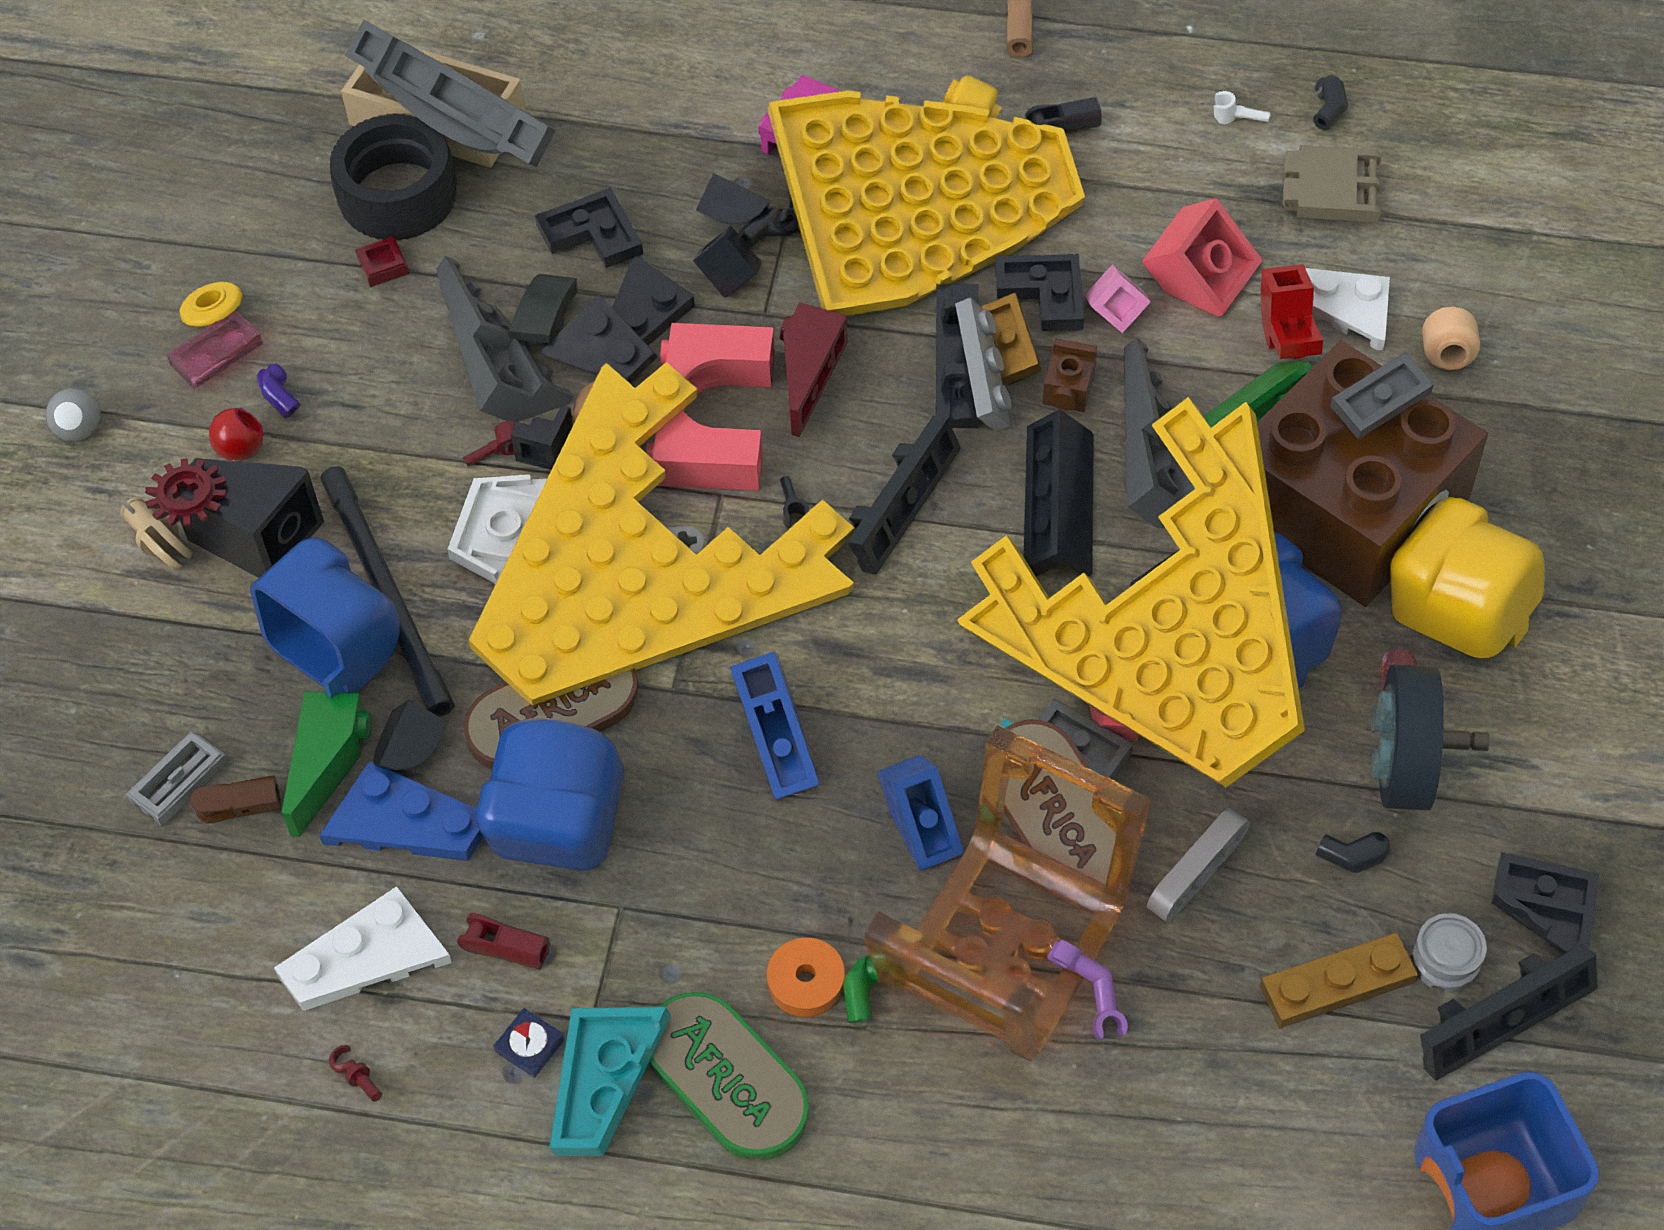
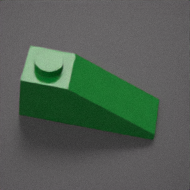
(323, 753)

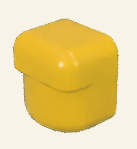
(1466, 580)

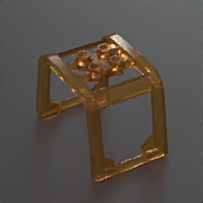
(1008, 980)

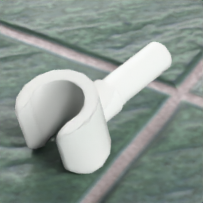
(1226, 110)

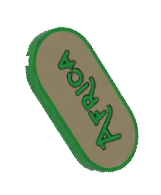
(729, 1078)

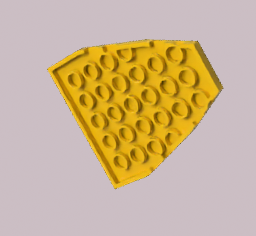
(914, 192)

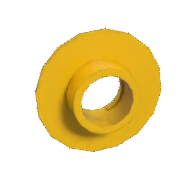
(210, 304)

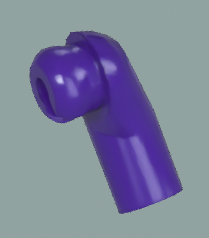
(272, 389)

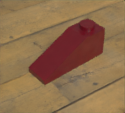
(812, 348)

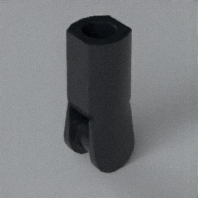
(1069, 116)

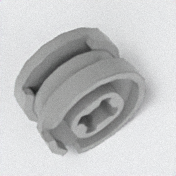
(1449, 952)

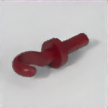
(356, 1073)

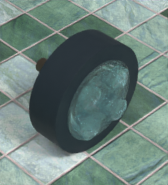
(1413, 737)

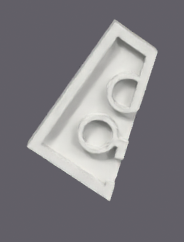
(369, 947)

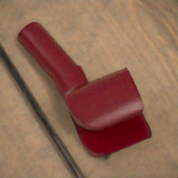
(502, 444)

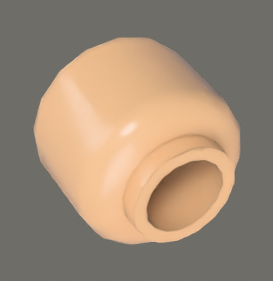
(1451, 338)

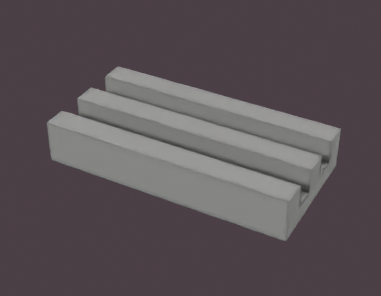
(181, 782)

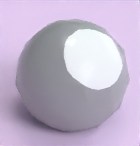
(73, 414)

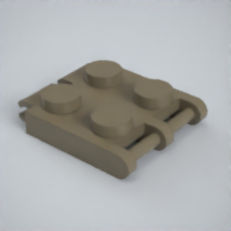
(1331, 183)

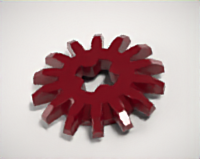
(190, 477)

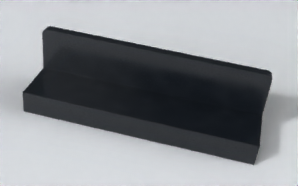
(1059, 495)

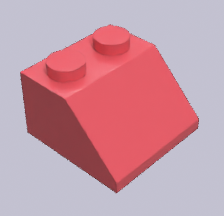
(1203, 257)

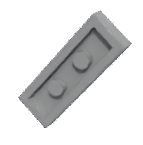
(984, 364)

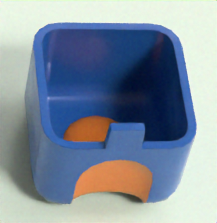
(1507, 1156)

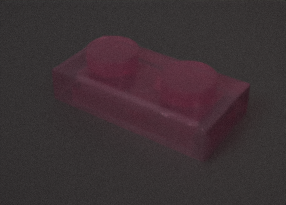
(214, 349)

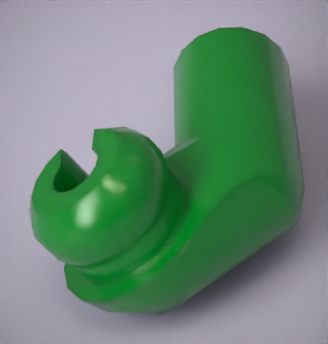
(856, 990)

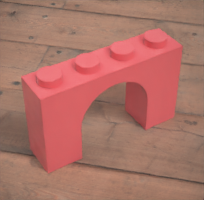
(711, 358)

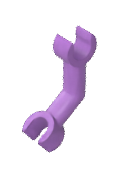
(1074, 960)

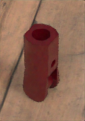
(509, 942)

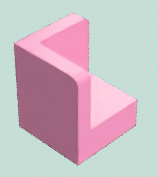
(1117, 298)

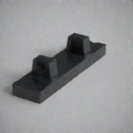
(953, 382)
(917, 474)
(1534, 997)

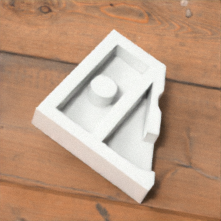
(1352, 303)

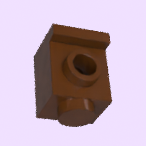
(1070, 375)

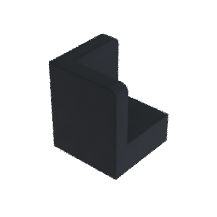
(727, 261)
(542, 439)

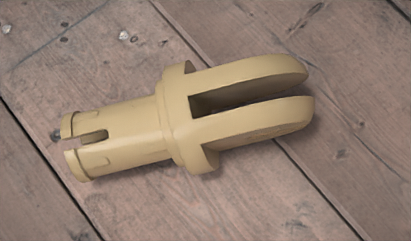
(154, 535)

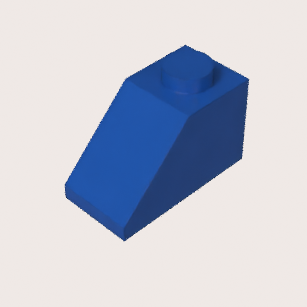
(921, 811)

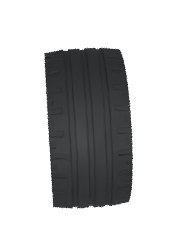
(387, 142)

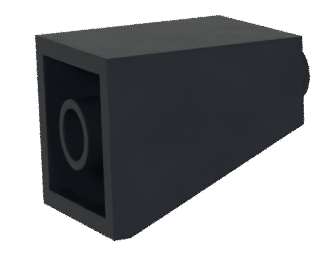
(260, 517)

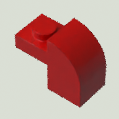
(1288, 312)

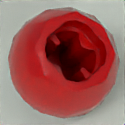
(235, 434)

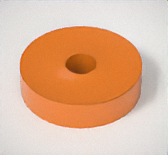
(809, 997)

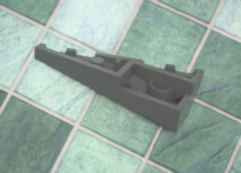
(499, 367)
(1153, 474)

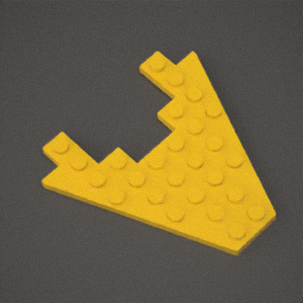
(609, 585)
(1193, 647)

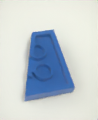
(403, 814)

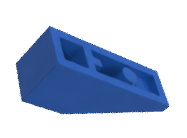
(775, 724)

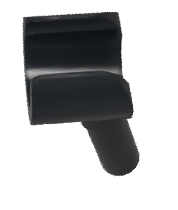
(792, 503)

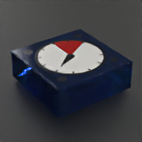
(529, 1042)

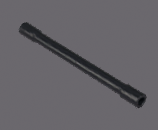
(427, 677)

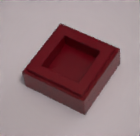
(382, 261)

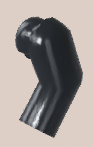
(1335, 101)
(770, 223)
(1357, 855)

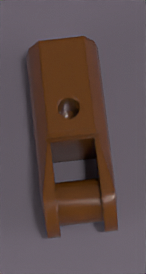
(238, 799)

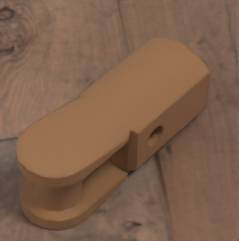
(1019, 28)

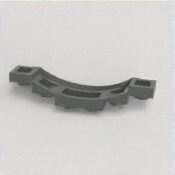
(448, 98)

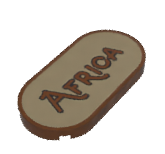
(592, 706)
(1056, 813)

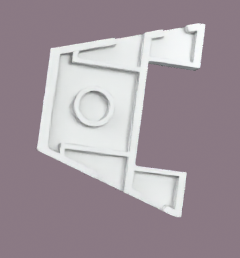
(493, 522)

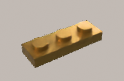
(1338, 980)

